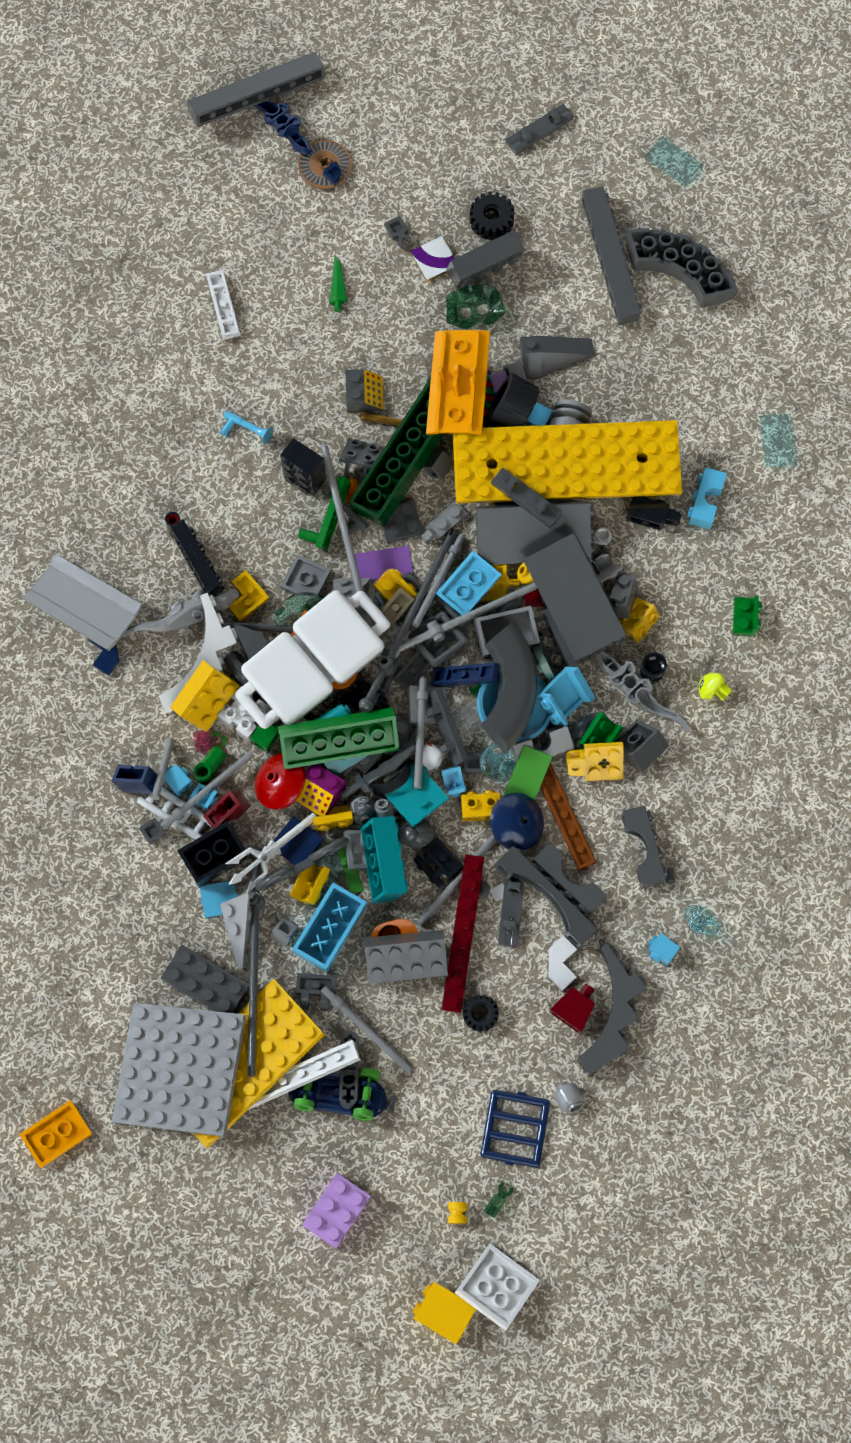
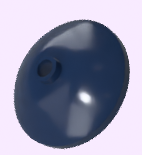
(507, 823)

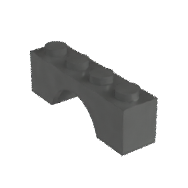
(637, 823)
(587, 896)

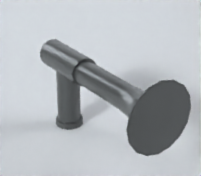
(358, 522)
(464, 626)

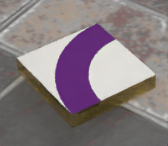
(432, 258)

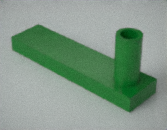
(323, 538)

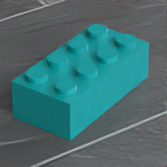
(383, 860)

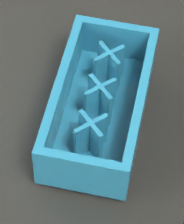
(329, 927)

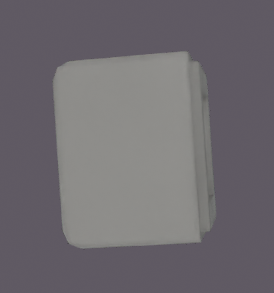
(283, 932)

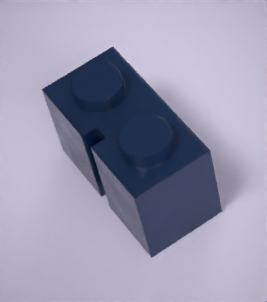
(134, 779)

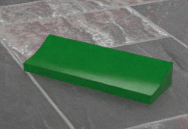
(338, 738)

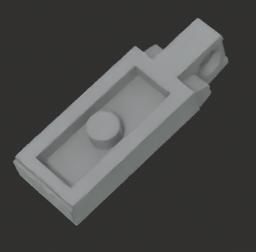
(444, 522)

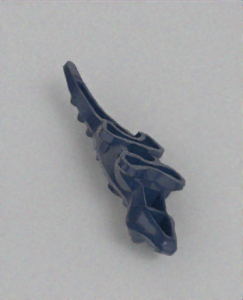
(285, 125)

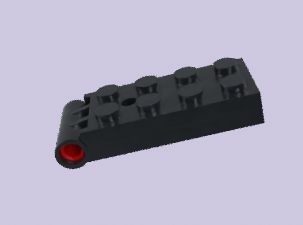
(194, 554)

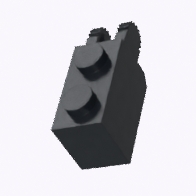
(652, 513)

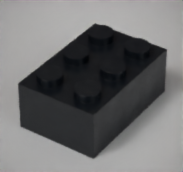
(303, 467)
(209, 853)

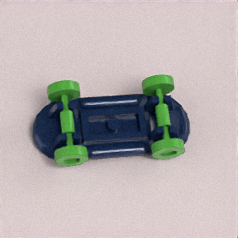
(324, 1095)

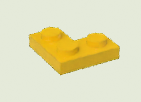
(252, 596)

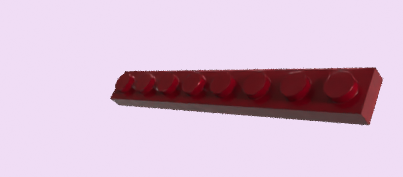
(463, 933)

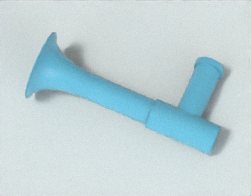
(232, 418)

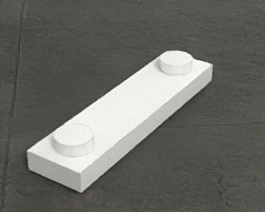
(223, 304)

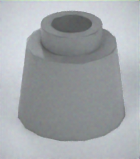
(384, 808)

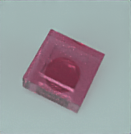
(204, 740)

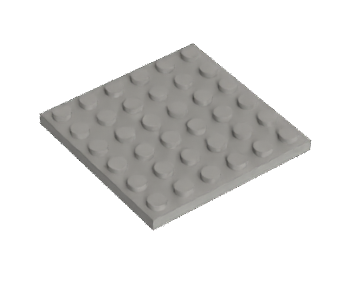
(179, 1069)

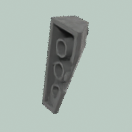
(549, 354)

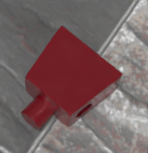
(574, 1008)

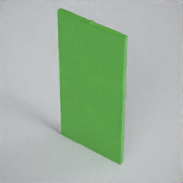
(528, 772)

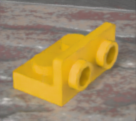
(390, 582)
(641, 619)

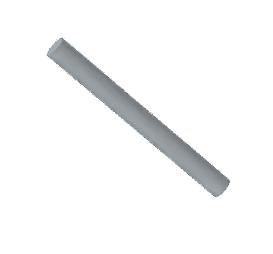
(163, 768)

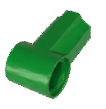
(210, 764)

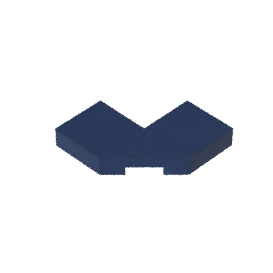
(106, 660)

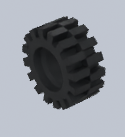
(484, 1001)

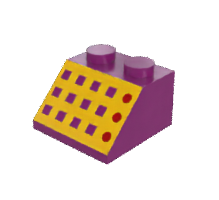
(320, 790)

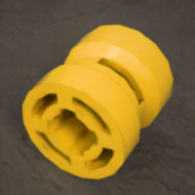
(457, 1212)

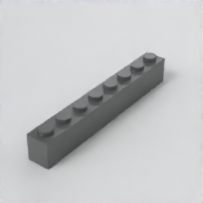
(256, 89)
(611, 256)

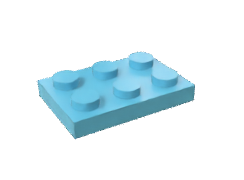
(468, 584)

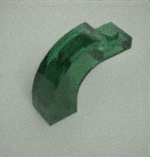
(296, 603)

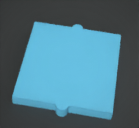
(214, 895)

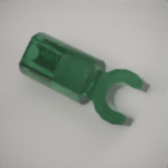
(497, 1201)

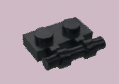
(442, 858)

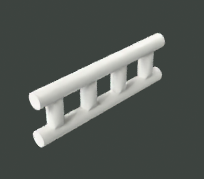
(163, 813)

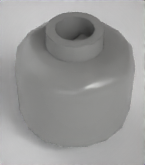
(568, 1097)

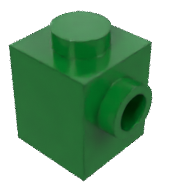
(265, 738)

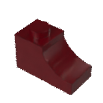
(227, 808)

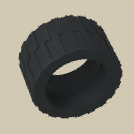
(512, 403)

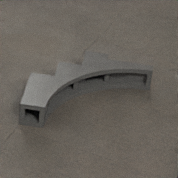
(624, 989)

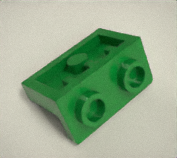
(746, 616)
(601, 731)

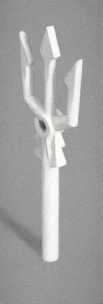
(267, 853)

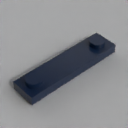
(465, 675)

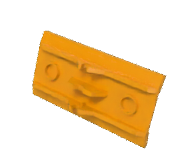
(458, 382)

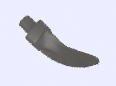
(580, 729)

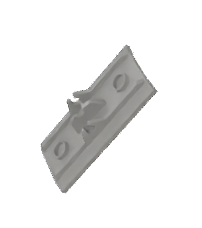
(83, 602)

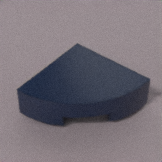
(332, 173)

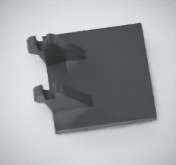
(360, 454)

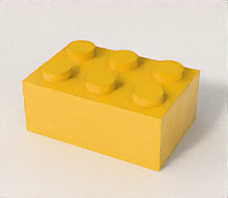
(204, 696)

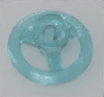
(494, 760)
(698, 922)

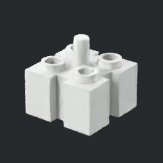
(238, 717)

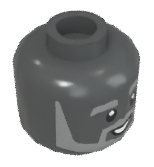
(362, 809)

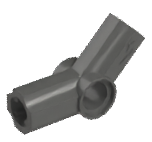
(234, 663)

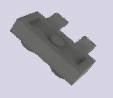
(312, 985)

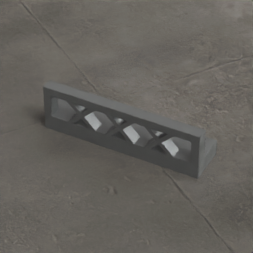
(559, 642)

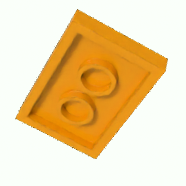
(56, 1134)

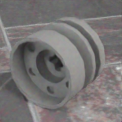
(570, 412)

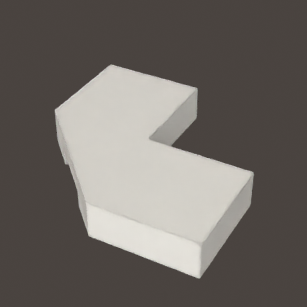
(558, 971)

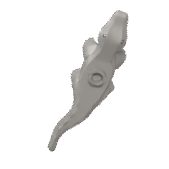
(185, 614)
(637, 690)

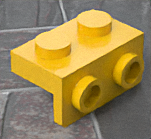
(338, 817)
(309, 884)

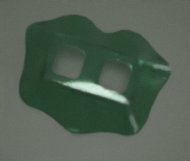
(471, 297)

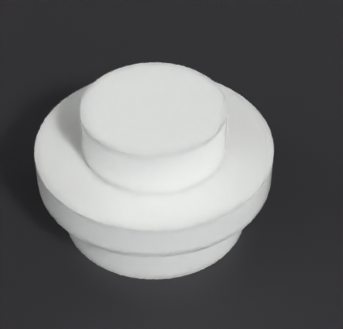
(602, 536)

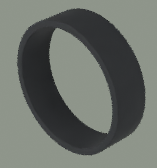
(395, 783)

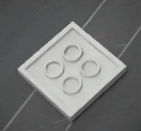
(497, 1286)

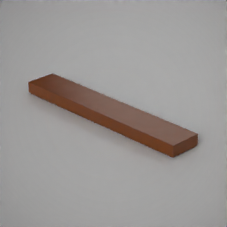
(566, 821)

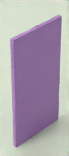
(375, 563)

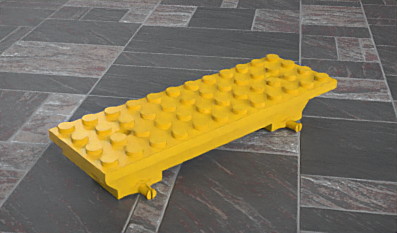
(570, 460)

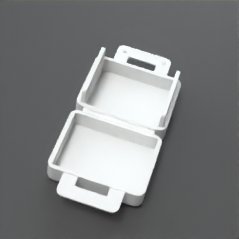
(299, 670)

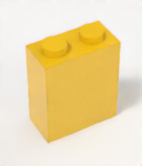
(443, 1312)

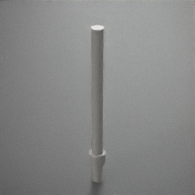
(453, 553)
(422, 698)
(178, 814)
(432, 909)
(338, 1002)

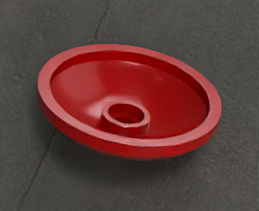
(283, 788)

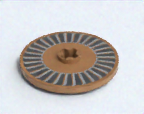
(323, 151)

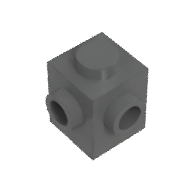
(438, 464)

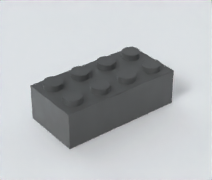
(484, 259)
(405, 956)
(205, 982)

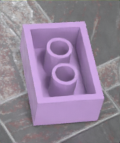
(336, 1211)

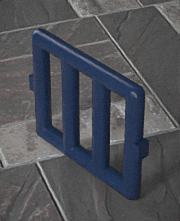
(536, 1142)

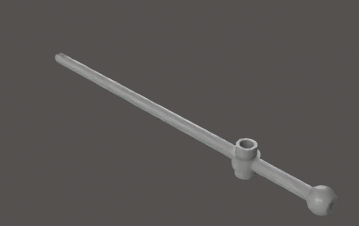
(344, 529)
(436, 630)

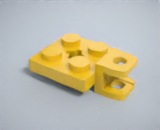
(589, 758)

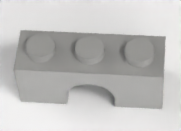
(558, 742)

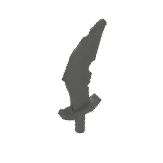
(385, 768)

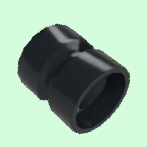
(653, 667)

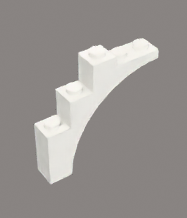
(214, 640)

